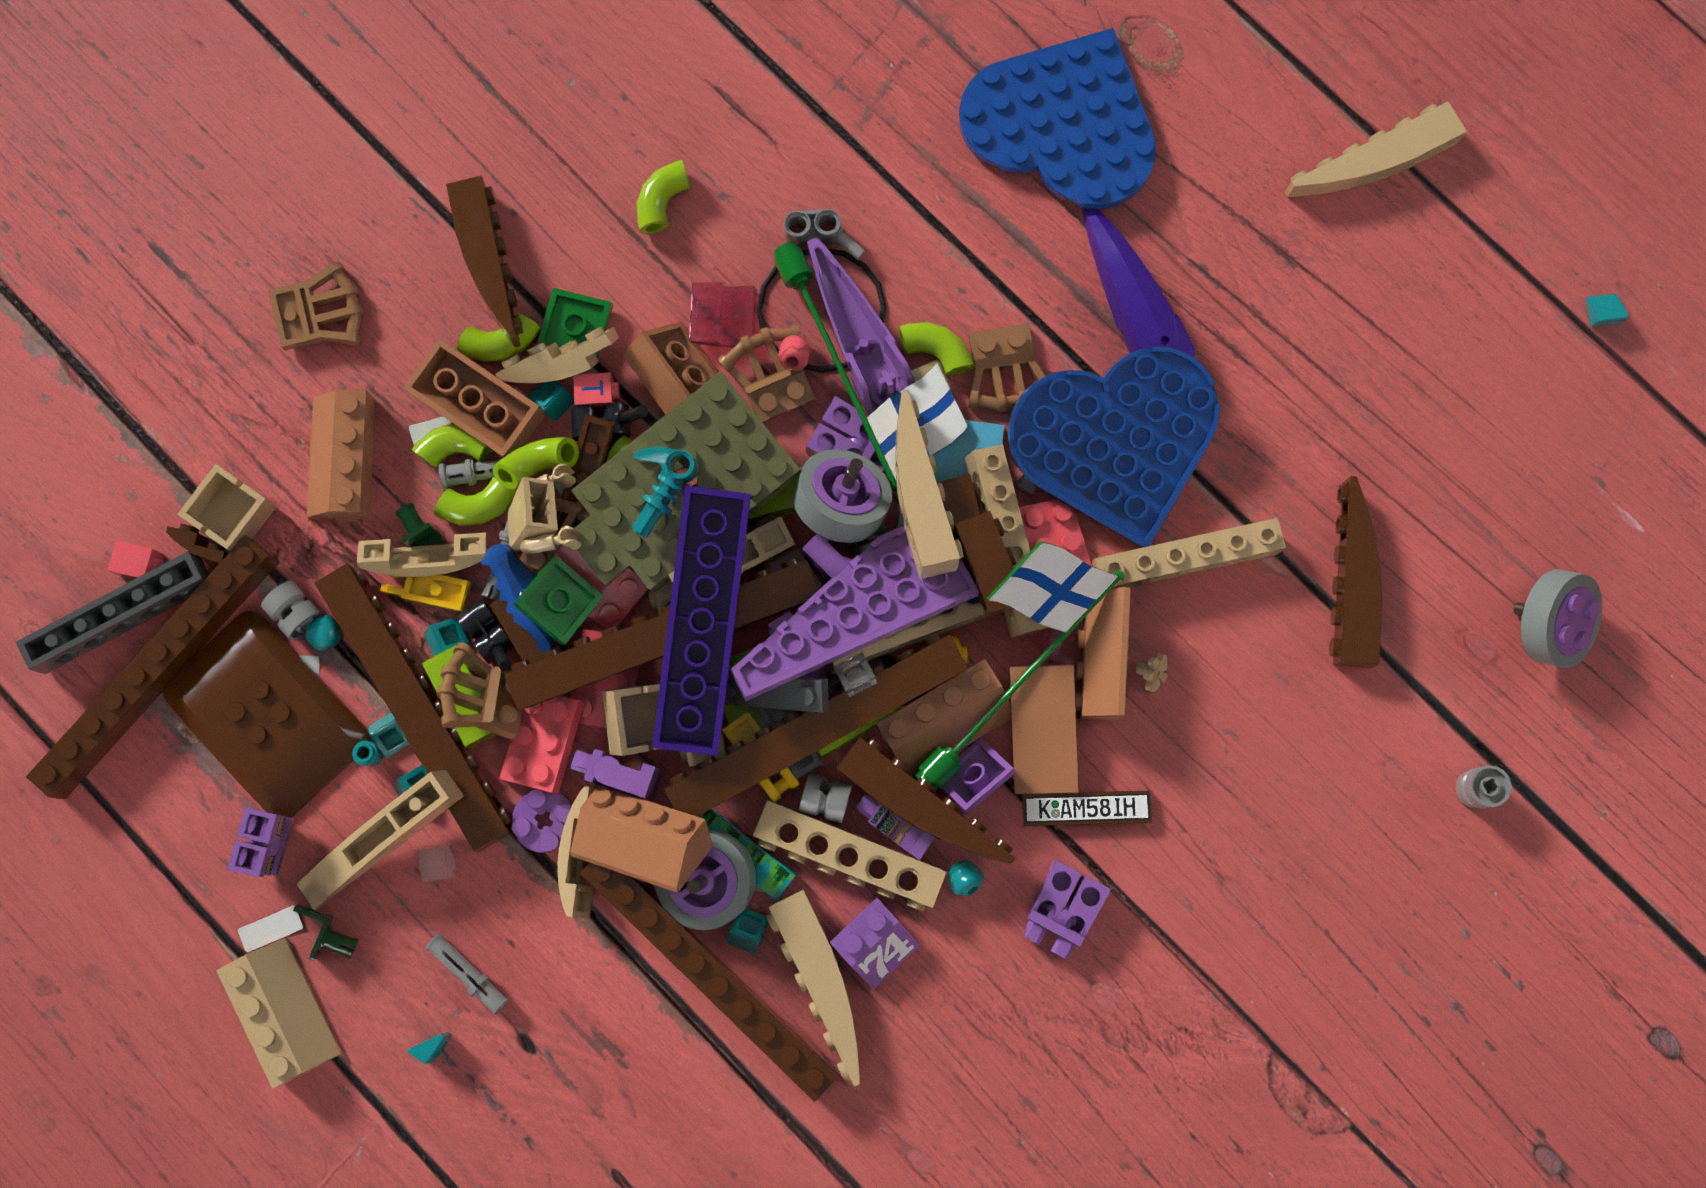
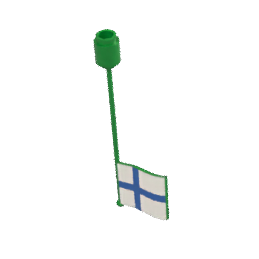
(935, 401)
(1052, 591)

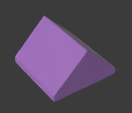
(979, 777)

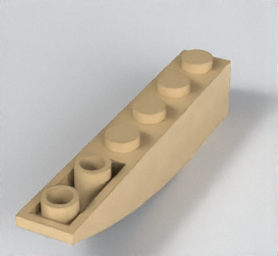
(1383, 153)
(922, 498)
(380, 836)
(819, 975)

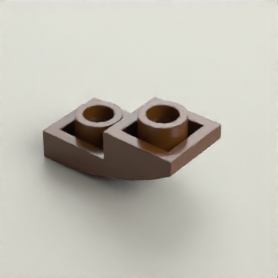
(191, 540)

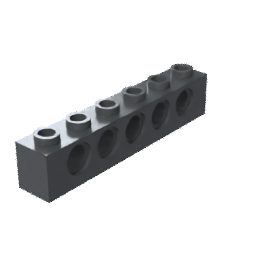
(113, 613)

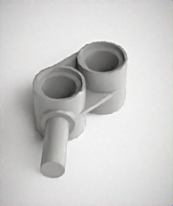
(812, 221)

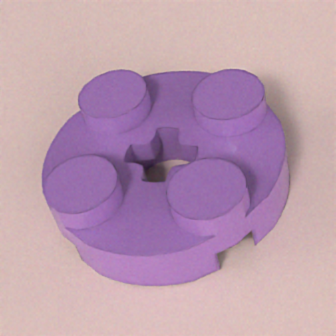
(525, 823)

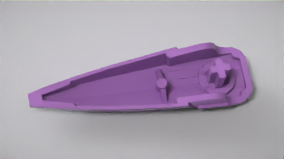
(865, 341)

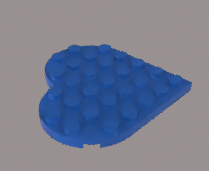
(1066, 116)
(1119, 440)

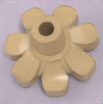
(1153, 671)

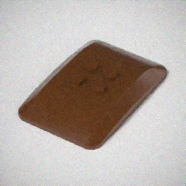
(265, 715)

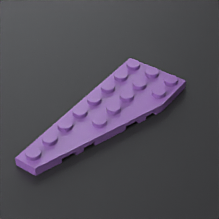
(856, 608)

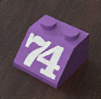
(874, 943)

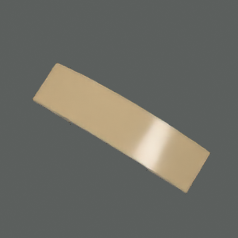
(421, 560)
(574, 895)

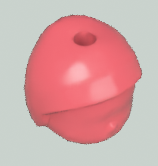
(794, 353)

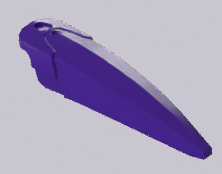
(1131, 291)

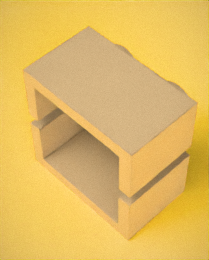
(227, 508)
(631, 718)

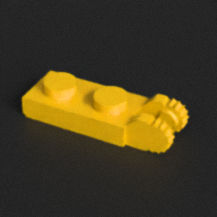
(433, 590)

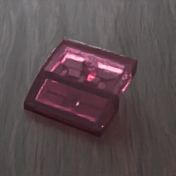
(721, 314)

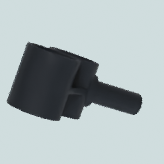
(612, 412)
(489, 635)

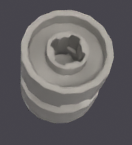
(288, 606)
(1483, 787)
(825, 797)

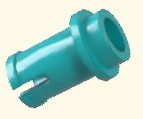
(360, 753)

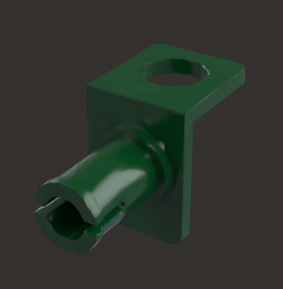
(418, 532)
(327, 938)

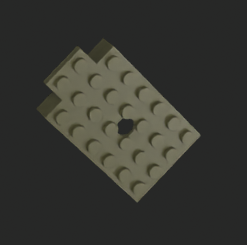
(731, 453)

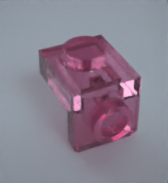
(1054, 658)

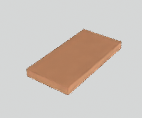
(1044, 730)

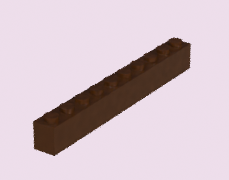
(645, 640)
(151, 669)
(412, 704)
(814, 730)
(714, 980)

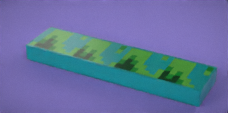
(771, 873)

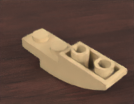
(557, 363)

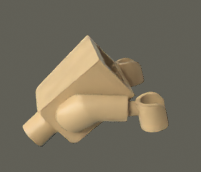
(534, 516)

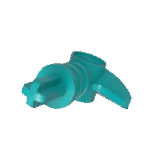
(667, 488)

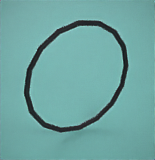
(834, 252)

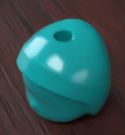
(323, 633)
(965, 878)

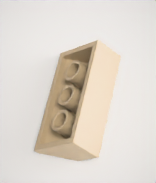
(279, 1012)

